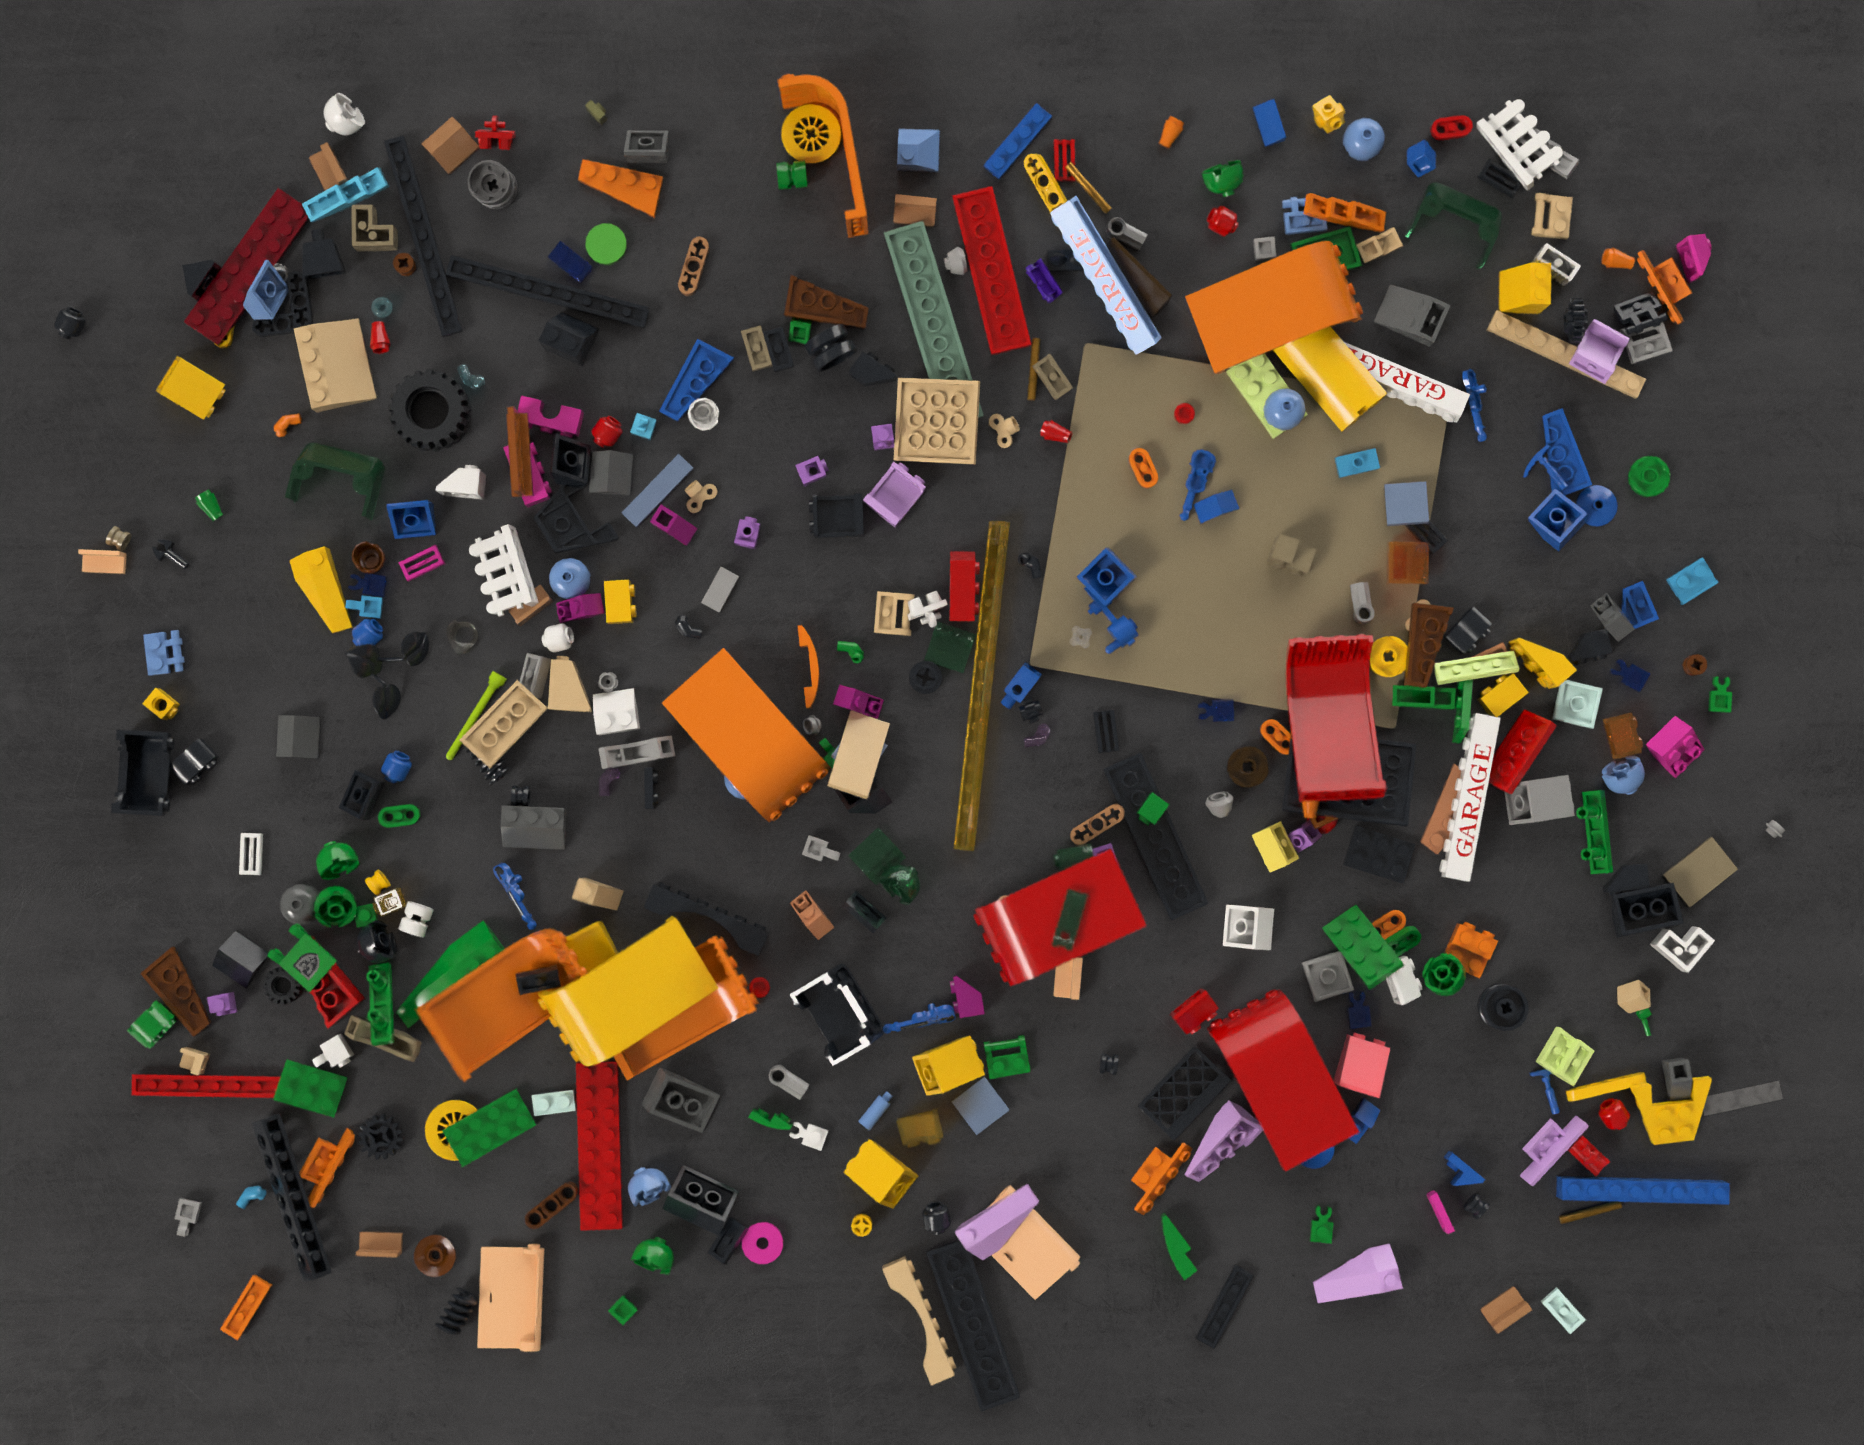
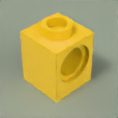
(153, 700)

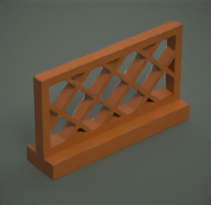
(519, 453)

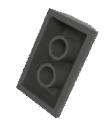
(533, 827)

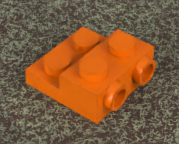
(1471, 948)

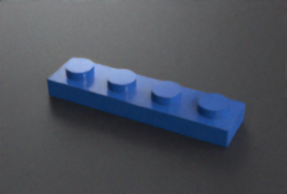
(1017, 141)

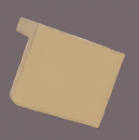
(1633, 996)
(194, 1060)

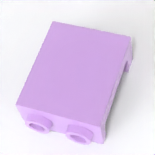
(1599, 351)
(895, 494)

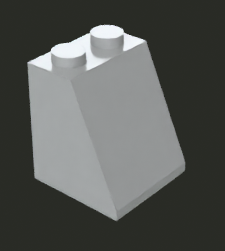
(1540, 800)

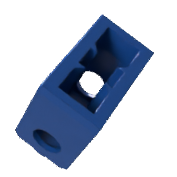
(1026, 678)

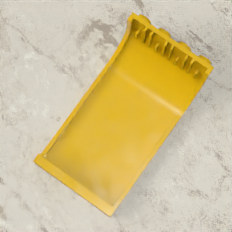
(629, 994)

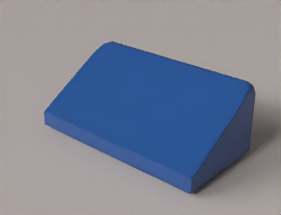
(1269, 123)

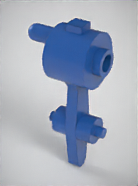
(1121, 629)

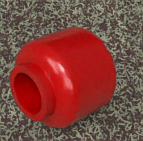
(1222, 221)
(606, 431)
(1614, 1114)

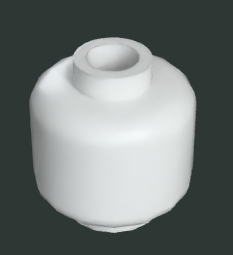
(558, 637)

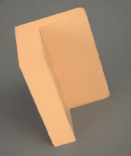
(103, 561)
(1068, 979)

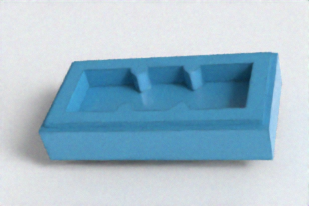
(1357, 463)

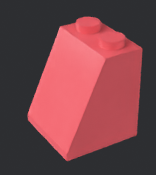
(1362, 1065)

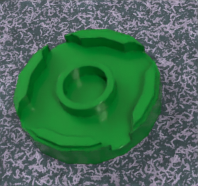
(1649, 476)

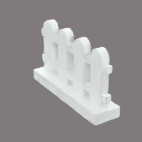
(1522, 153)
(519, 576)

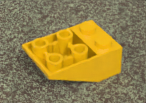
(1548, 665)

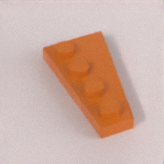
(626, 185)

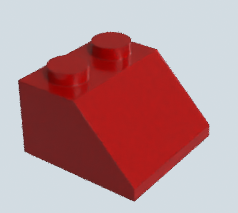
(1194, 1011)

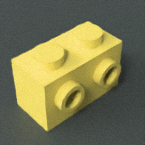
(1275, 846)

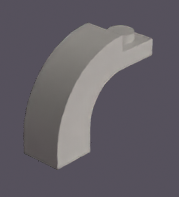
(636, 752)

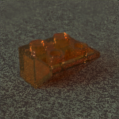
(1407, 563)

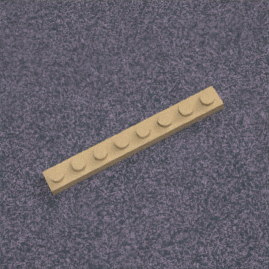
(1558, 351)

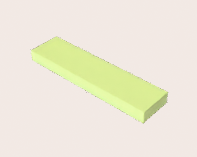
(1476, 667)

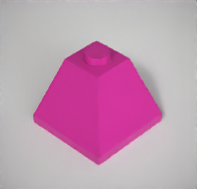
(1694, 255)

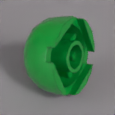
(1224, 177)
(335, 859)
(335, 906)
(1444, 975)
(654, 1255)

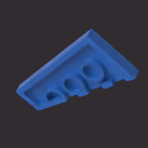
(696, 376)
(1564, 453)

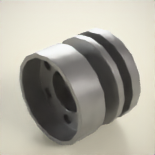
(484, 176)

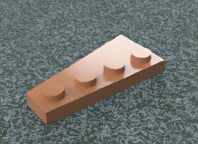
(1436, 829)

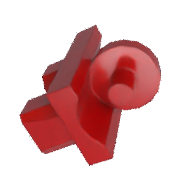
(485, 136)
(1588, 1155)

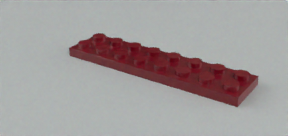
(265, 240)

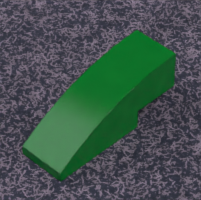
(1424, 697)
(1177, 1248)

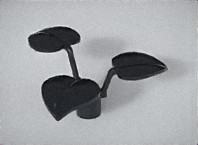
(366, 662)

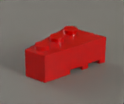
(963, 586)

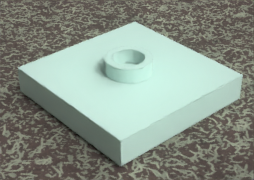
(1577, 704)

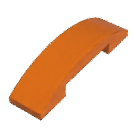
(810, 692)

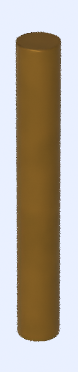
(1088, 187)
(1033, 375)
(1590, 1212)

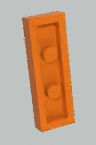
(246, 1307)

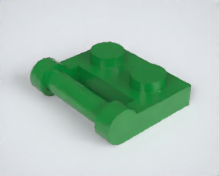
(1010, 1063)

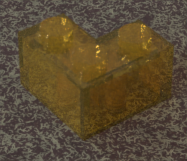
(920, 1127)

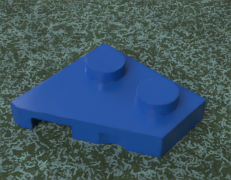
(1638, 605)

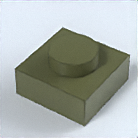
(597, 111)

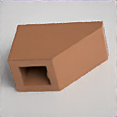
(811, 915)

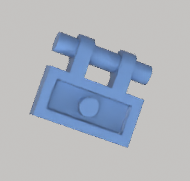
(1296, 222)
(157, 653)

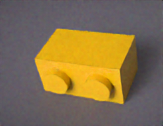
(619, 601)
(1502, 695)

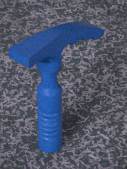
(1550, 470)
(1549, 1091)

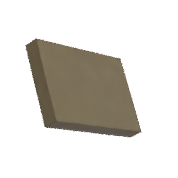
(1700, 872)

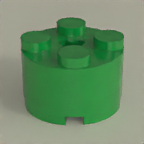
(151, 1023)

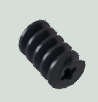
(495, 773)
(458, 1312)

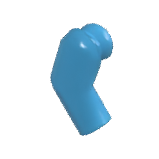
(251, 1193)

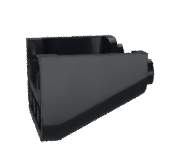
(143, 773)
(840, 1012)

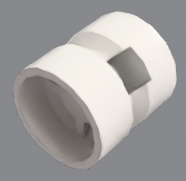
(412, 925)

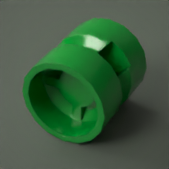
(792, 174)

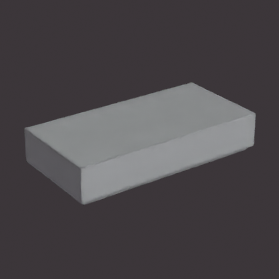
(720, 589)

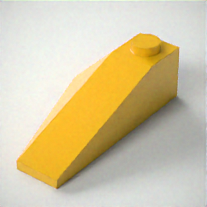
(320, 583)

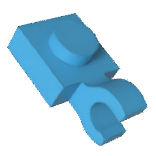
(368, 606)

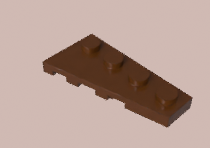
(820, 305)
(1424, 641)
(175, 988)

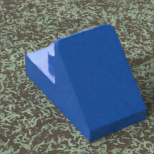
(1364, 1117)
(1465, 1175)

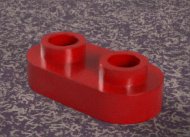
(1450, 127)

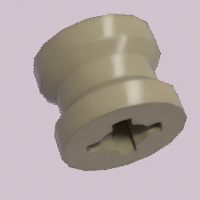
(118, 538)

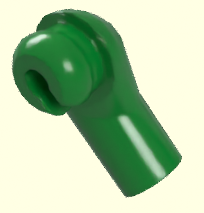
(853, 650)

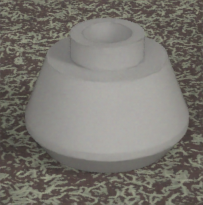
(956, 261)
(1220, 804)

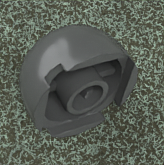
(298, 904)

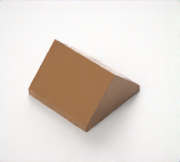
(450, 145)

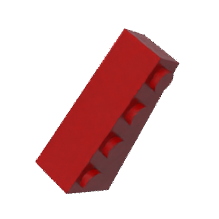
(335, 996)

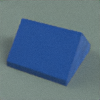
(412, 519)

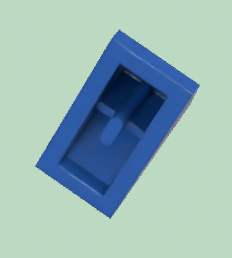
(1216, 506)

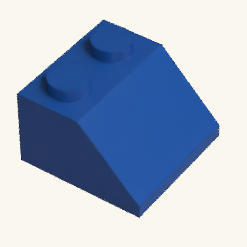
(1557, 519)
(1107, 576)

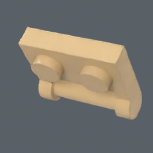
(1558, 217)
(886, 613)

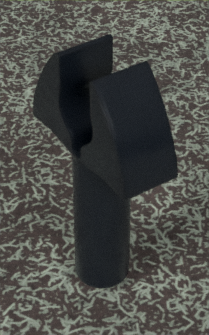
(169, 553)

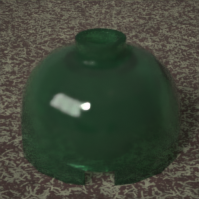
(902, 882)

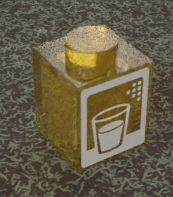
(389, 902)

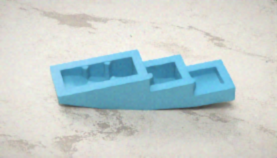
(345, 195)

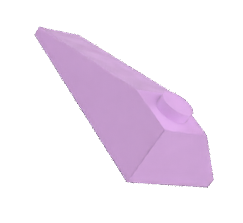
(1227, 1133)
(992, 1227)
(1364, 1275)

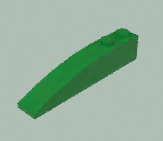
(456, 962)

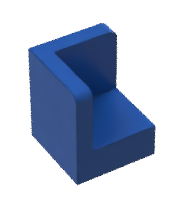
(1421, 158)

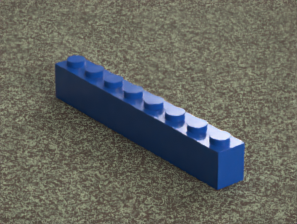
(1642, 1190)

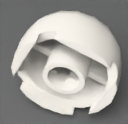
(341, 116)

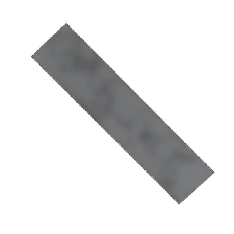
(1742, 1098)

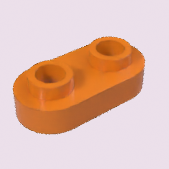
(1146, 467)
(1277, 737)
(1386, 927)

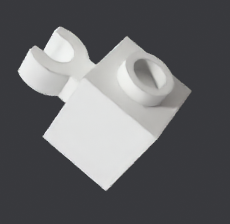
(335, 1051)

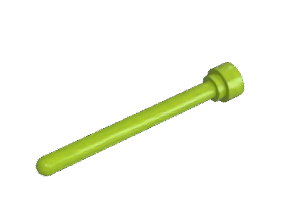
(495, 682)

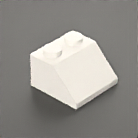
(464, 483)
(615, 712)
(1248, 927)
(1403, 983)

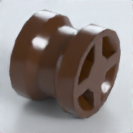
(408, 267)
(1689, 665)

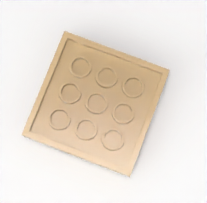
(936, 420)

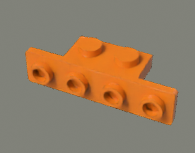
(1669, 282)
(323, 1162)
(1156, 1173)

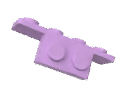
(1549, 1146)

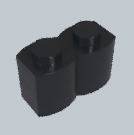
(1468, 630)
(194, 762)

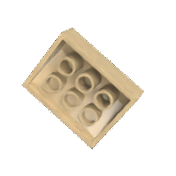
(335, 364)

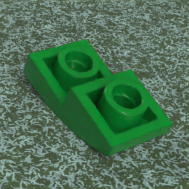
(778, 1121)

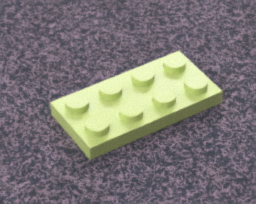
(1256, 382)

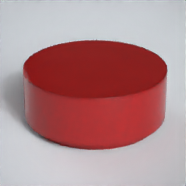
(1184, 413)
(759, 987)

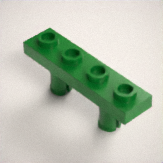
(1597, 832)
(381, 1004)

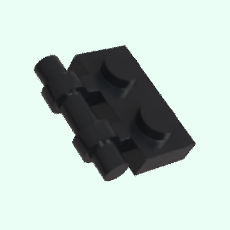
(1637, 308)

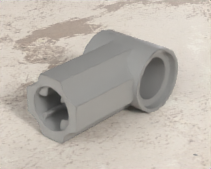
(1128, 234)
(1361, 600)
(790, 1082)

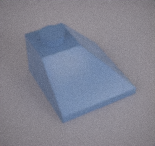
(918, 150)
(265, 293)

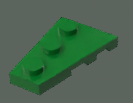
(1463, 710)

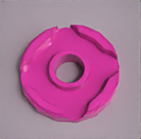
(767, 1254)

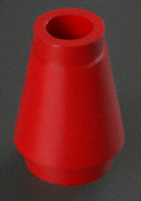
(379, 338)
(1055, 432)

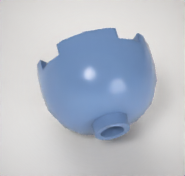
(1364, 139)
(1276, 406)
(564, 585)
(1624, 776)
(647, 1185)

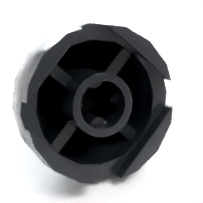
(376, 943)

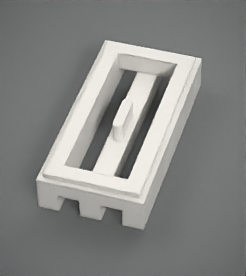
(259, 849)

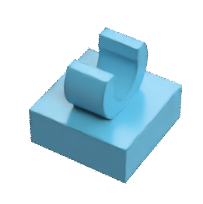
(643, 426)

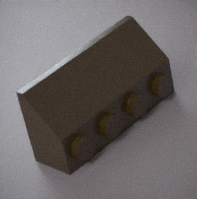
(1147, 289)

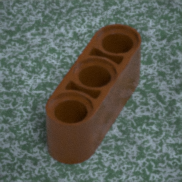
(543, 1210)

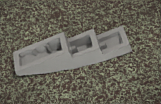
(1567, 161)

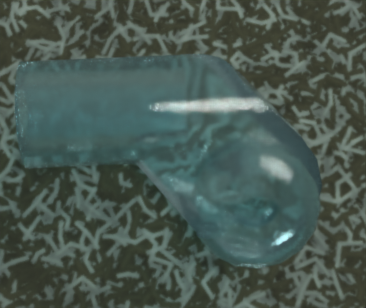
(468, 379)

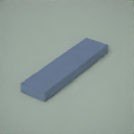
(657, 490)

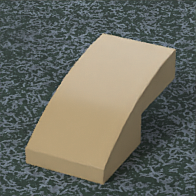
(1379, 245)

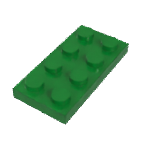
(1363, 947)
(489, 1127)

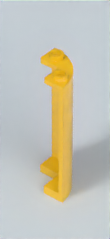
(1332, 376)

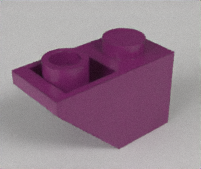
(673, 525)
(580, 607)
(858, 701)
(969, 999)

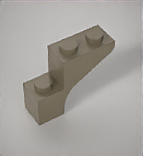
(403, 1046)

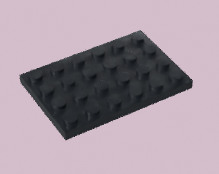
(1397, 771)

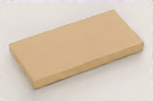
(503, 724)
(858, 754)

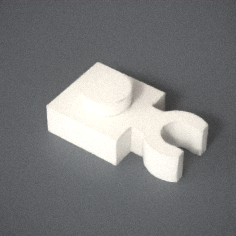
(813, 1135)

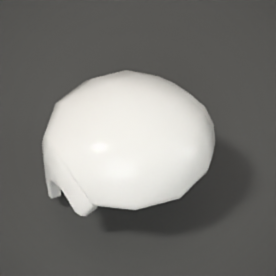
(703, 414)

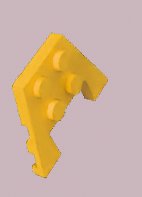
(1673, 1119)

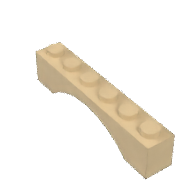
(901, 1279)

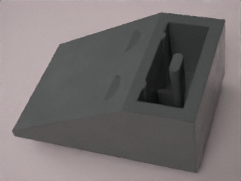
(1412, 314)

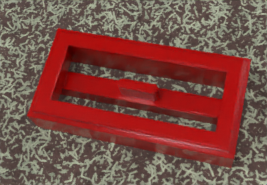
(1064, 143)

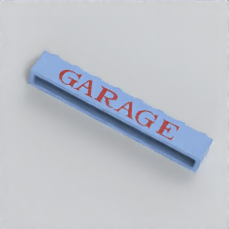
(1105, 275)

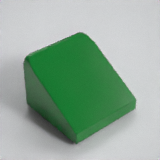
(800, 330)

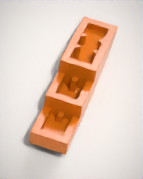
(1344, 213)

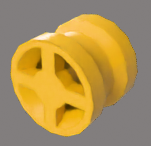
(377, 882)
(858, 1225)

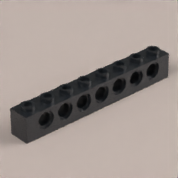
(291, 1198)

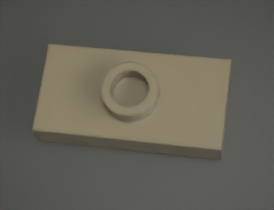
(756, 348)
(1052, 376)

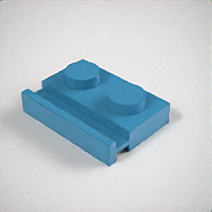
(1692, 581)

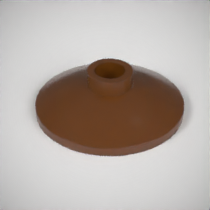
(424, 1255)

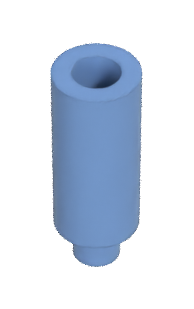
(875, 1111)

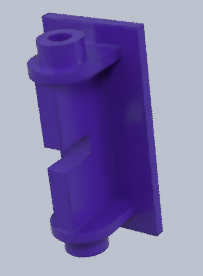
(1045, 281)

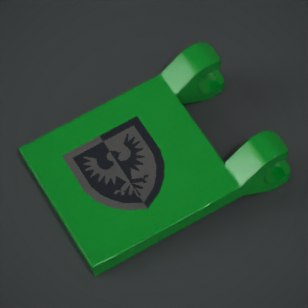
(306, 961)

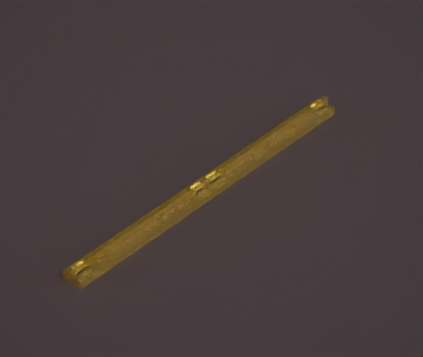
(983, 660)

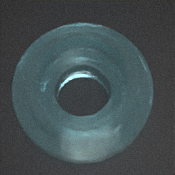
(381, 301)

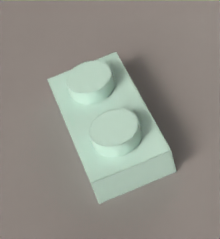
(554, 1102)
(1563, 1310)

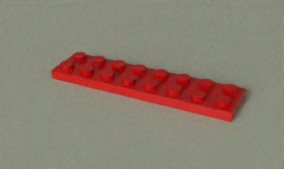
(991, 270)
(599, 1146)

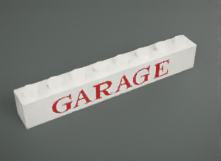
(1414, 387)
(1470, 797)

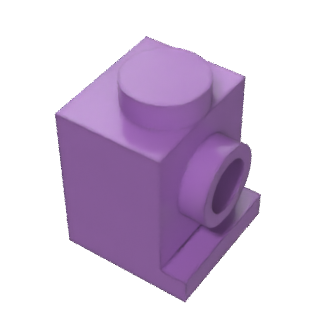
(882, 436)
(804, 468)
(750, 540)
(1300, 838)
(222, 1004)

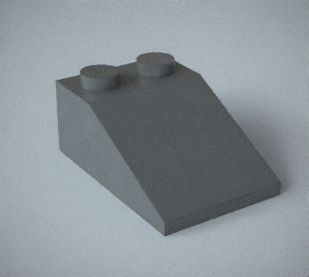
(680, 1100)

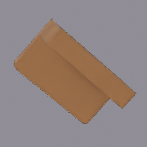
(328, 167)
(914, 209)
(523, 615)
(380, 1244)
(1505, 1309)

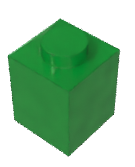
(1152, 809)

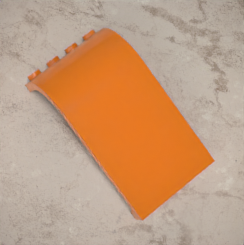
(815, 90)
(1273, 305)
(746, 736)
(484, 1008)
(699, 1020)

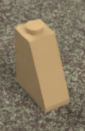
(566, 687)
(597, 894)

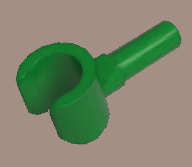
(1642, 1015)

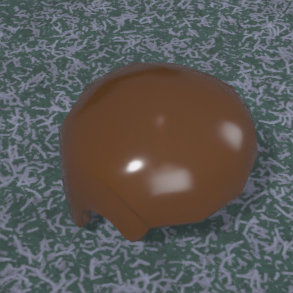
(368, 557)

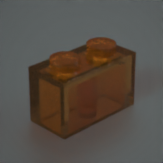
(1623, 735)

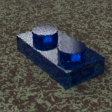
(570, 262)

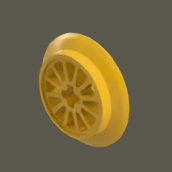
(818, 113)
(434, 1120)

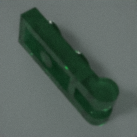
(1070, 918)

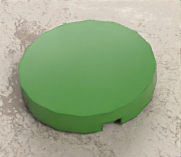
(606, 244)

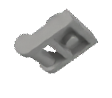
(1648, 347)

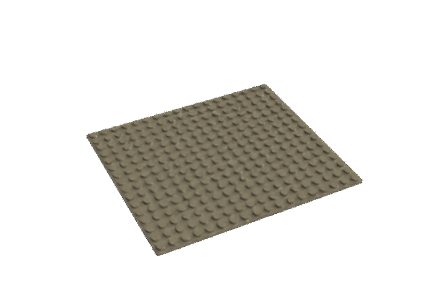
(1203, 593)

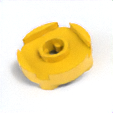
(1385, 645)

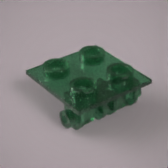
(950, 647)
(876, 855)

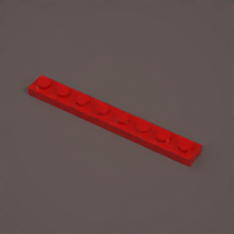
(204, 1085)

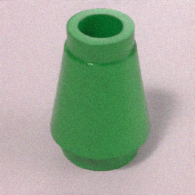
(209, 504)

